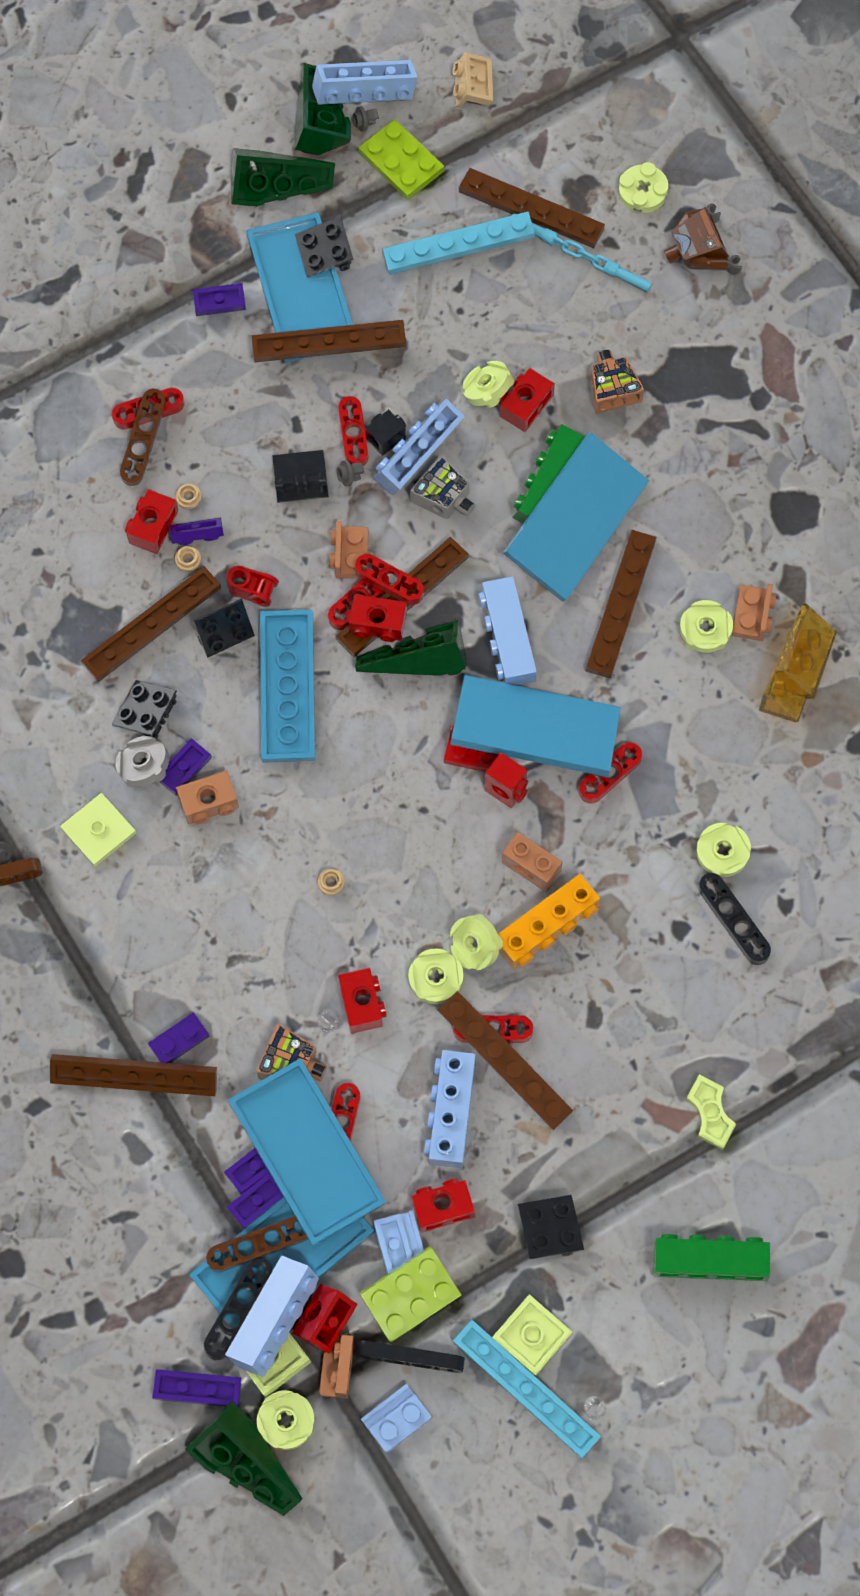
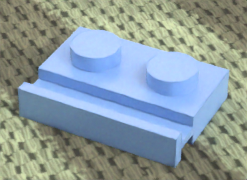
(397, 1239)
(396, 1418)

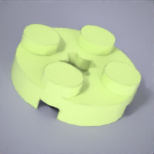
(646, 175)
(497, 382)
(697, 638)
(727, 836)
(487, 938)
(424, 966)
(270, 1414)

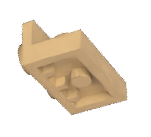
(473, 80)

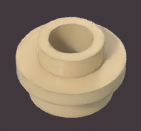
(188, 489)
(184, 552)
(331, 874)

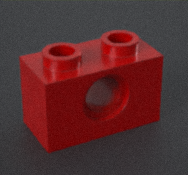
(521, 412)
(152, 535)
(367, 607)
(506, 780)
(361, 1016)
(431, 1217)
(324, 1318)

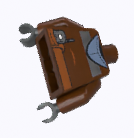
(701, 243)

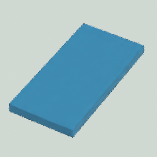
(292, 297)
(576, 517)
(536, 725)
(306, 1152)
(320, 1258)

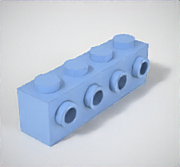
(364, 82)
(418, 447)
(508, 632)
(451, 1109)
(272, 1316)

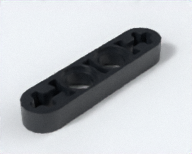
(739, 916)
(234, 1307)
(408, 1356)

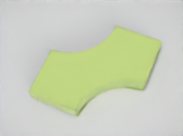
(715, 1124)

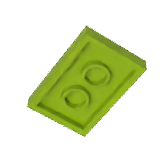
(401, 159)
(410, 1294)

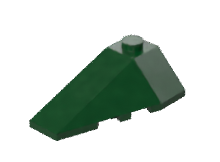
(318, 126)
(270, 176)
(433, 654)
(241, 1454)

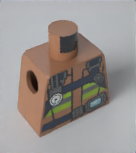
(614, 383)
(285, 1049)

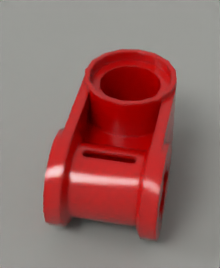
(256, 588)

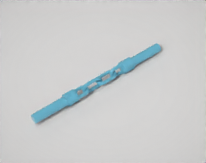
(611, 267)

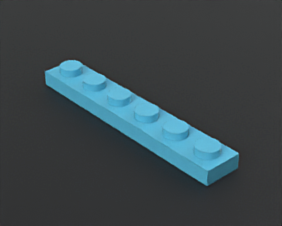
(458, 243)
(527, 1389)

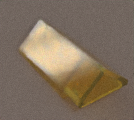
(799, 666)

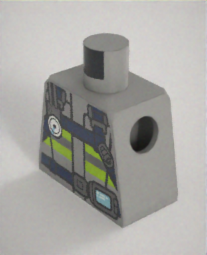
(442, 490)

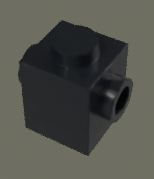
(385, 431)

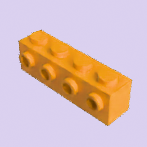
(547, 921)

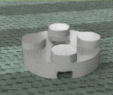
(151, 771)

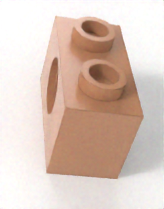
(193, 793)
(531, 862)

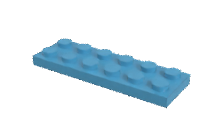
(287, 686)

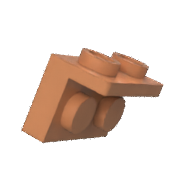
(350, 544)
(752, 612)
(337, 1369)

